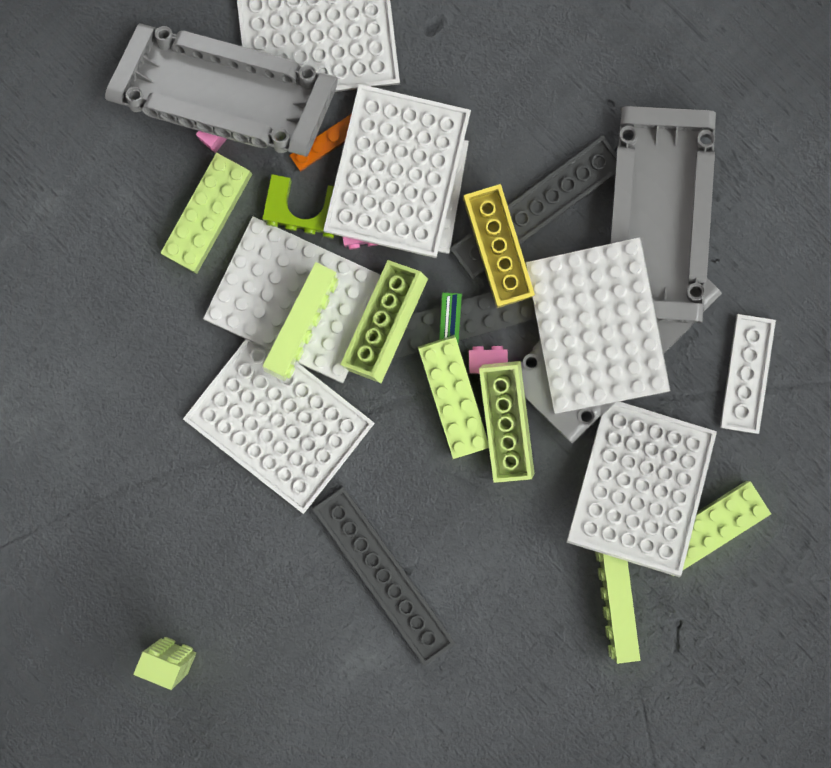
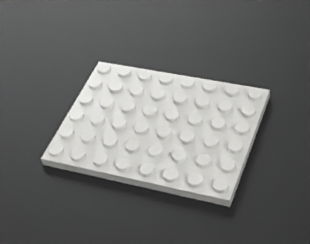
(333, 36)
(397, 171)
(268, 279)
(598, 326)
(279, 430)
(642, 488)

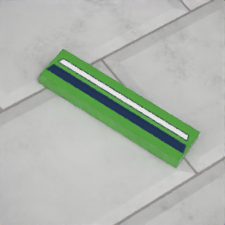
(450, 315)

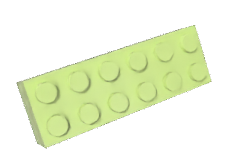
(206, 213)
(384, 321)
(300, 322)
(453, 396)
(506, 421)
(725, 520)
(618, 609)
(165, 663)

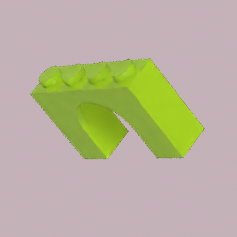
(277, 211)

